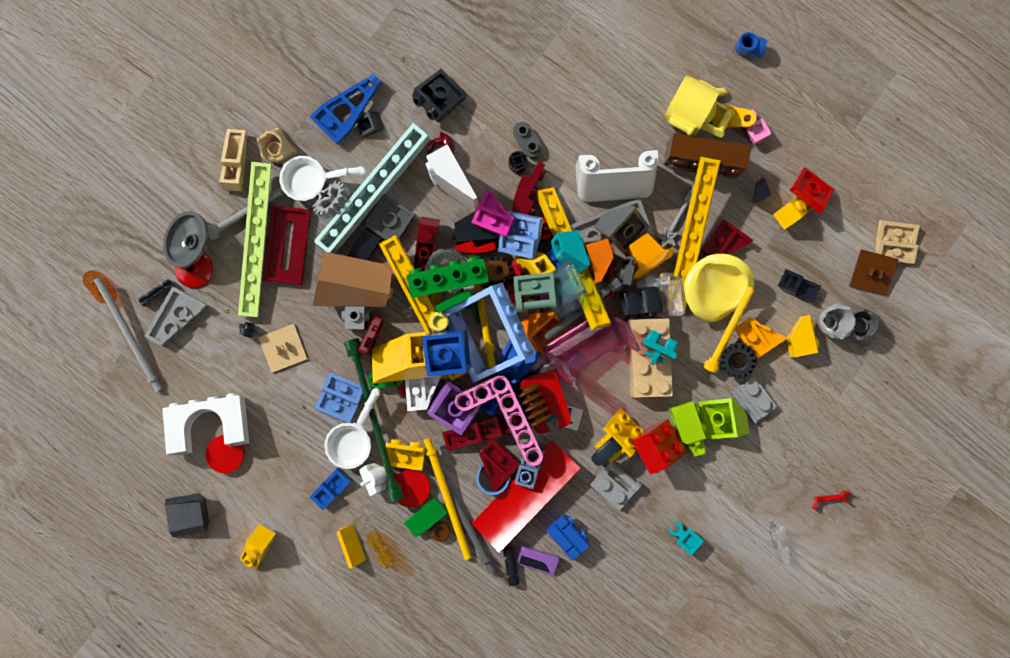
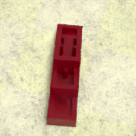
(479, 431)

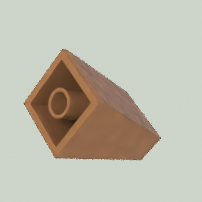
(352, 282)

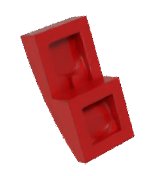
(469, 248)

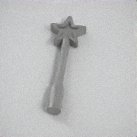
(668, 235)

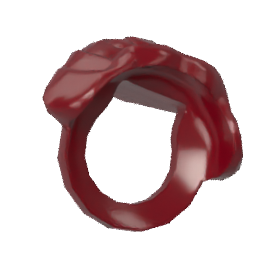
(444, 138)

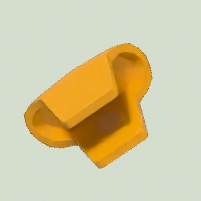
(648, 255)

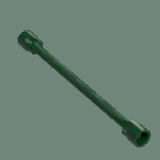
(394, 488)

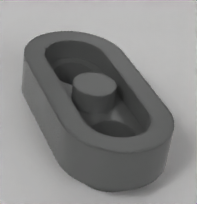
(527, 139)

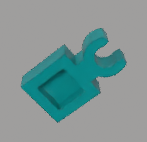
(687, 540)

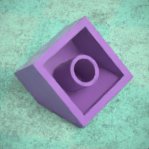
(445, 410)

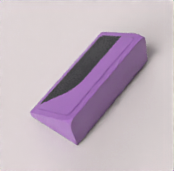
(537, 560)

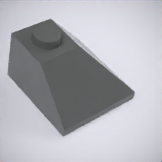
(622, 227)

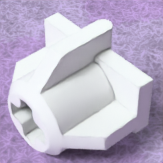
(374, 478)

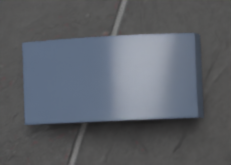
(527, 473)

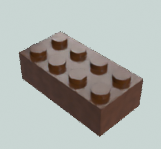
(686, 152)

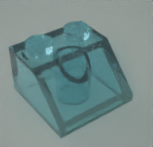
(568, 290)

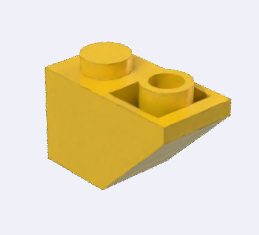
(791, 212)
(538, 265)
(802, 339)
(257, 546)

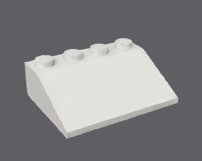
(448, 175)

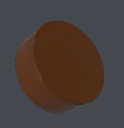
(440, 531)

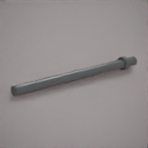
(485, 559)

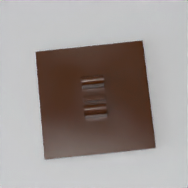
(873, 272)

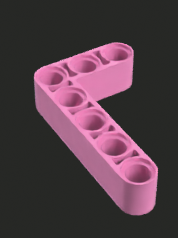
(508, 413)

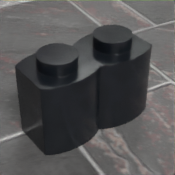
(641, 302)

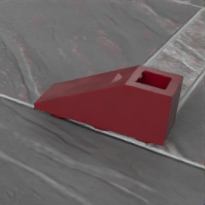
(426, 241)

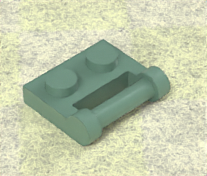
(532, 286)

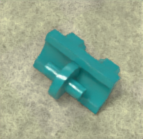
(651, 342)

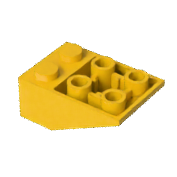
(399, 359)

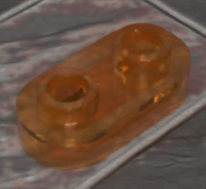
(491, 267)
(93, 288)

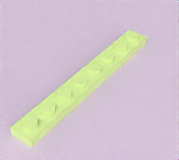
(255, 239)

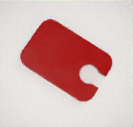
(554, 398)

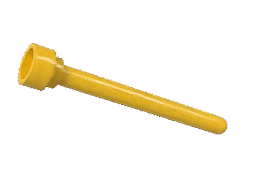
(713, 362)

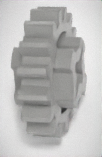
(331, 200)

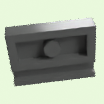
(626, 273)

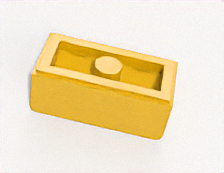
(351, 546)

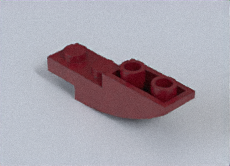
(526, 189)

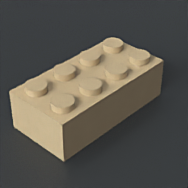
(649, 379)

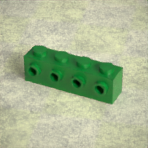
(447, 278)

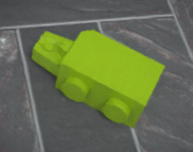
(689, 427)

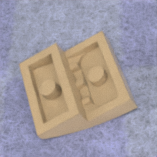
(897, 240)

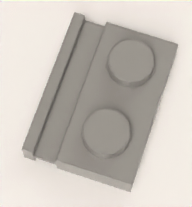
(753, 399)

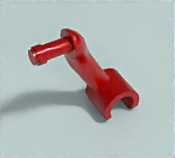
(610, 274)
(841, 496)

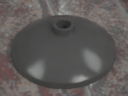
(185, 239)

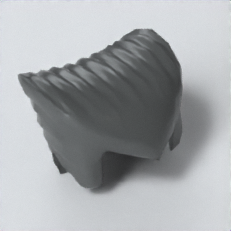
(866, 326)

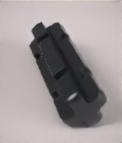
(156, 293)
(511, 566)

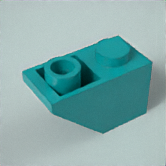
(571, 246)

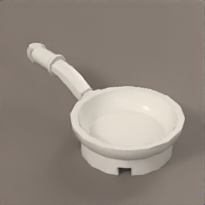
(304, 177)
(349, 443)

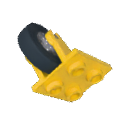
(620, 432)

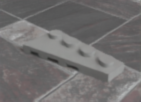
(587, 226)

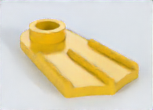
(737, 119)

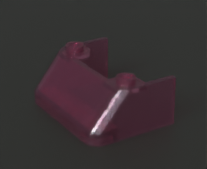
(585, 345)

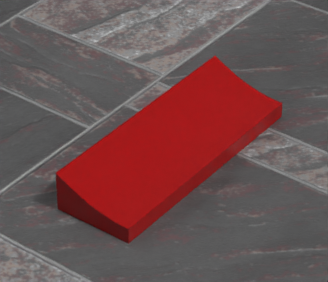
(519, 504)

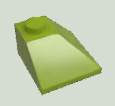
(723, 418)

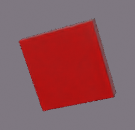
(812, 190)

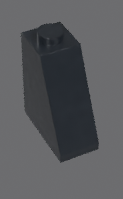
(466, 232)

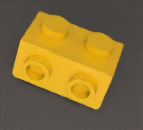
(406, 455)

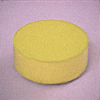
(439, 321)

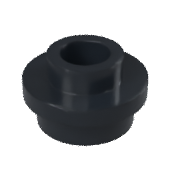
(248, 329)

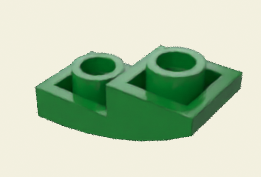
(425, 517)

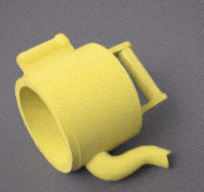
(696, 106)

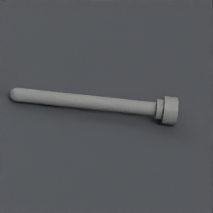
(215, 230)

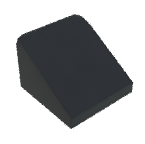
(370, 124)
(761, 190)

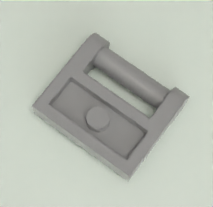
(611, 489)

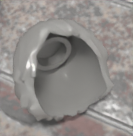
(837, 321)

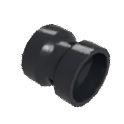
(515, 163)

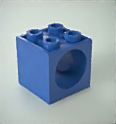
(446, 352)

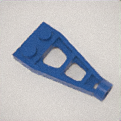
(330, 123)

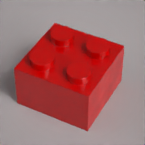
(659, 446)

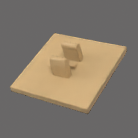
(282, 348)

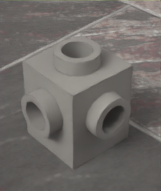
(360, 322)

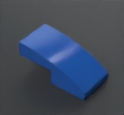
(330, 488)

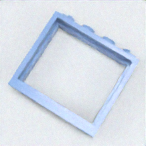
(511, 322)

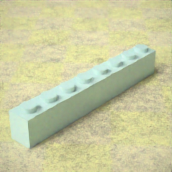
(372, 189)

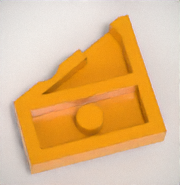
(758, 336)

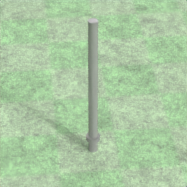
(152, 378)

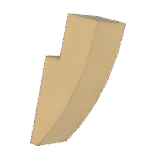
(233, 160)

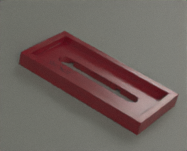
(275, 247)

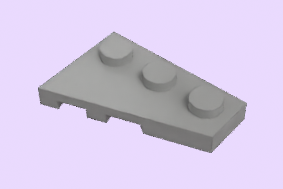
(173, 316)

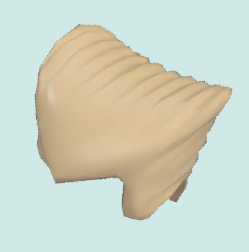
(276, 147)

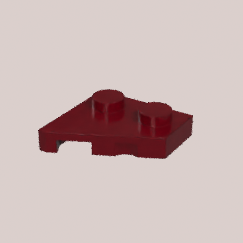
(725, 240)
(368, 341)
(497, 463)

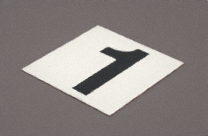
(576, 415)

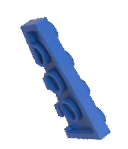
(513, 373)

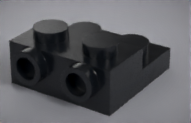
(438, 96)

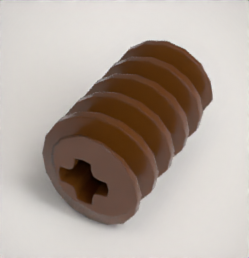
(535, 404)

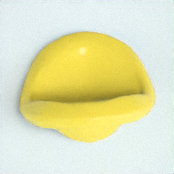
(717, 286)

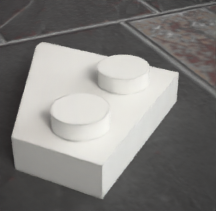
(420, 392)

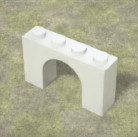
(179, 420)

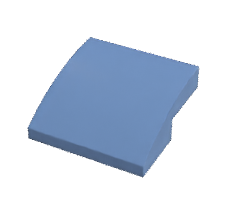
(523, 236)
(339, 398)

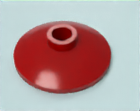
(199, 276)

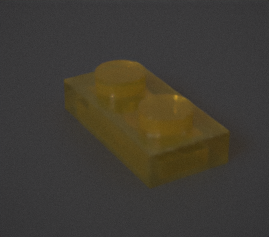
(383, 555)

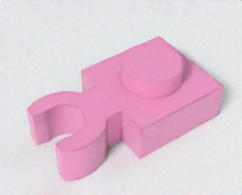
(758, 131)

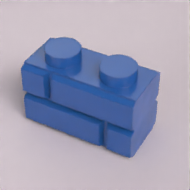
(567, 536)

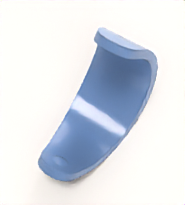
(488, 491)

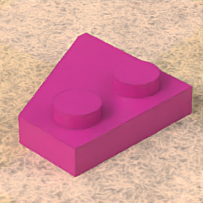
(493, 216)

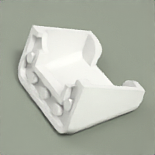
(615, 184)

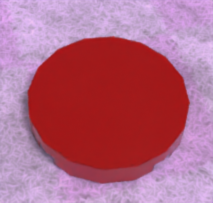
(223, 457)
(415, 487)

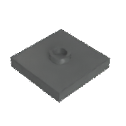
(389, 218)

